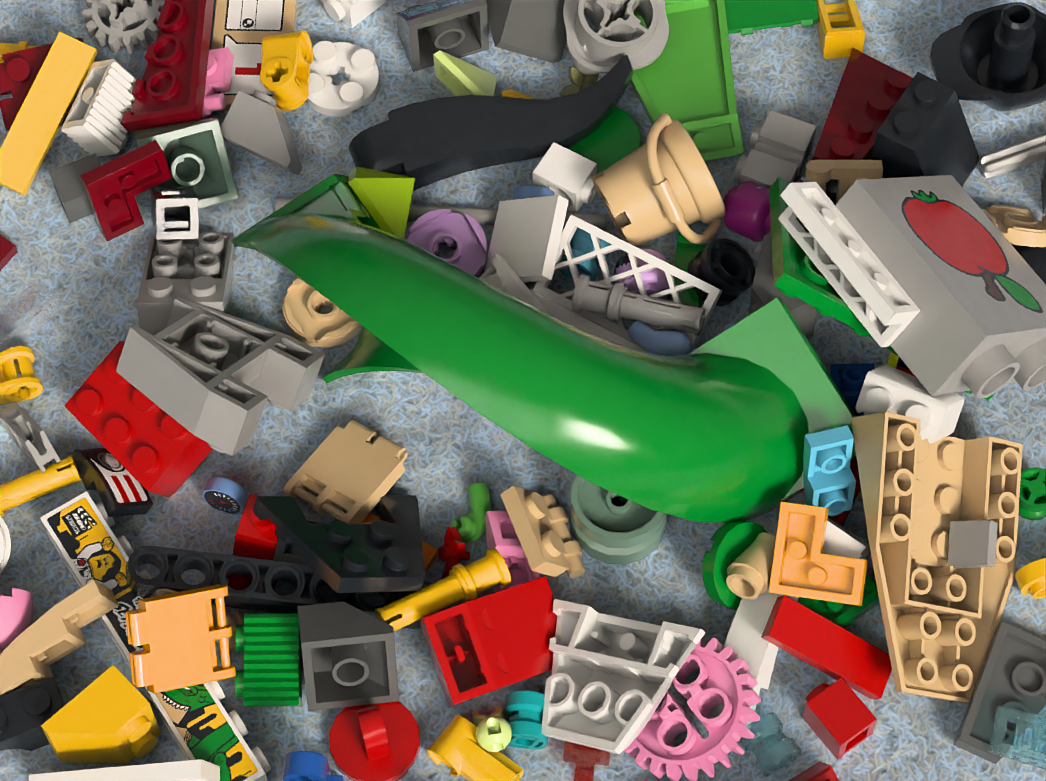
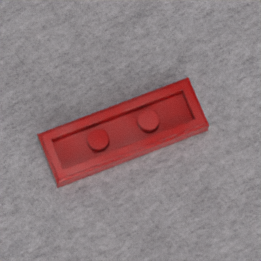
(828, 647)

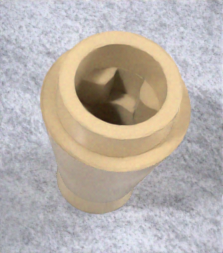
(751, 571)

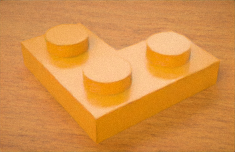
(801, 566)

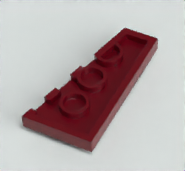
(176, 68)
(860, 108)

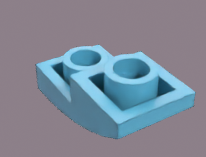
(827, 470)

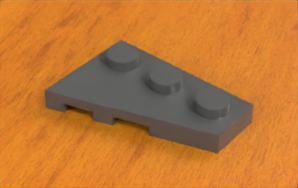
(1009, 678)

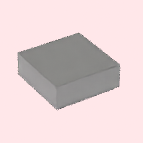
(972, 544)

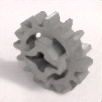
(130, 22)

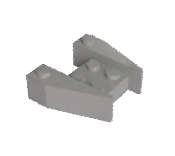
(218, 372)

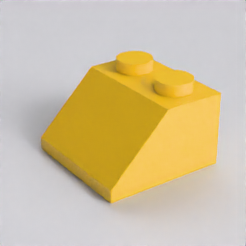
(103, 723)

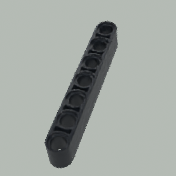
(259, 572)

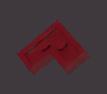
(116, 183)

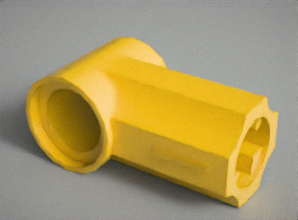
(465, 757)

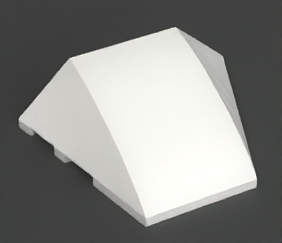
(609, 675)

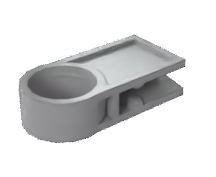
(27, 435)

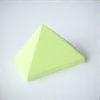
(463, 77)

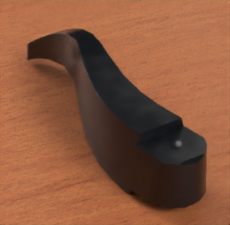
(481, 131)

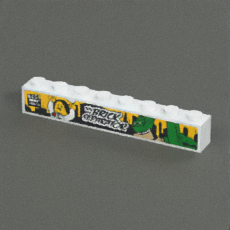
(190, 713)

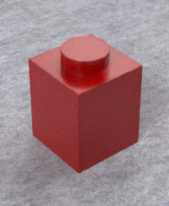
(838, 717)

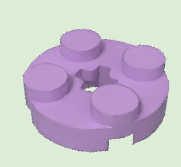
(453, 229)

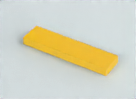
(43, 111)

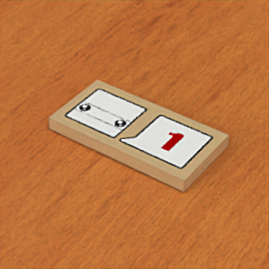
(242, 28)

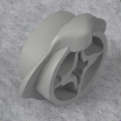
(602, 50)

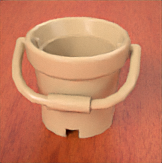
(661, 188)

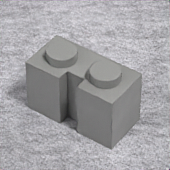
(778, 151)

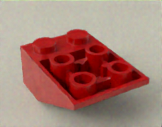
(492, 640)

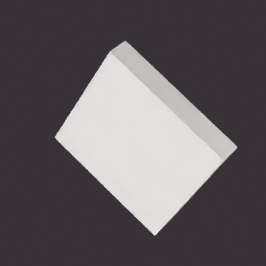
(529, 235)

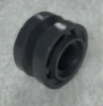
(725, 267)

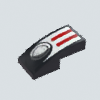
(116, 486)

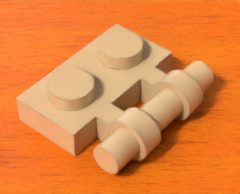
(543, 532)

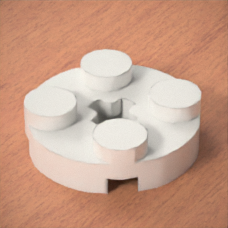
(349, 95)

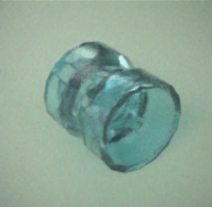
(770, 745)

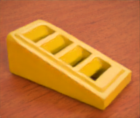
(839, 41)

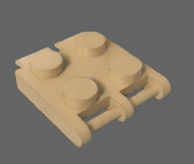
(348, 472)

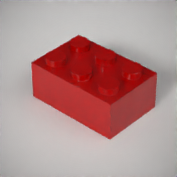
(136, 429)

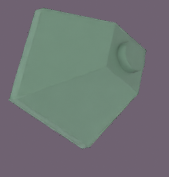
(195, 158)

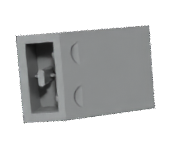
(185, 269)

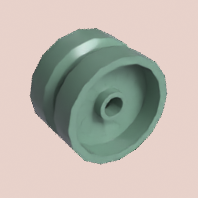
(613, 526)

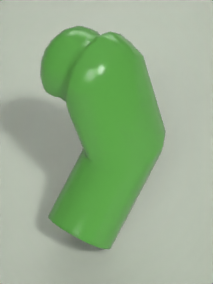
(473, 523)

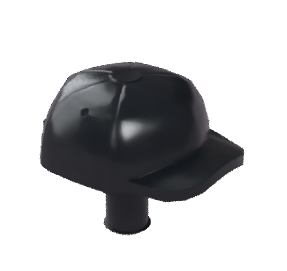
(995, 57)

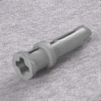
(619, 302)

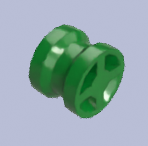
(1033, 483)

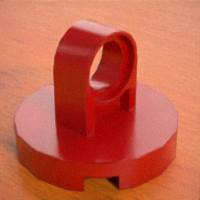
(374, 741)

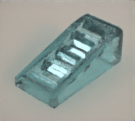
(1016, 752)

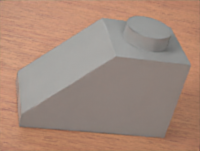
(261, 130)

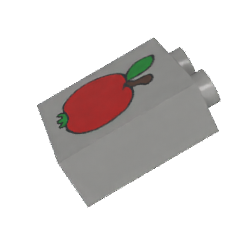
(974, 291)

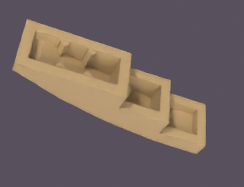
(53, 637)

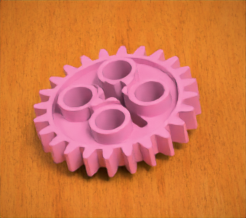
(719, 682)

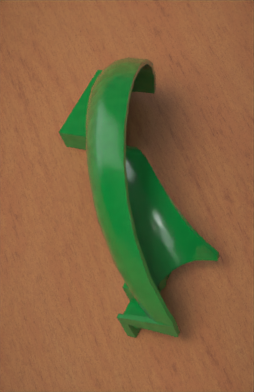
(679, 434)

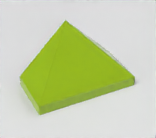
(384, 196)

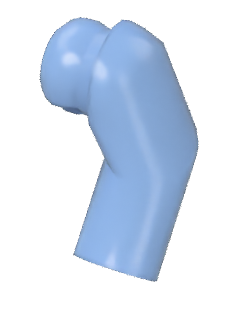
(659, 342)

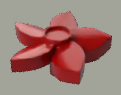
(452, 550)

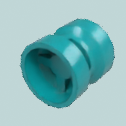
(525, 719)

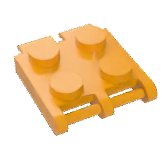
(179, 639)

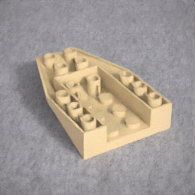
(932, 613)

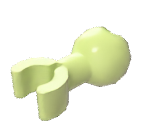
(492, 731)

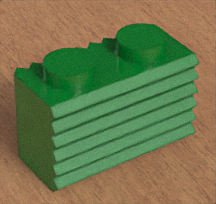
(270, 660)

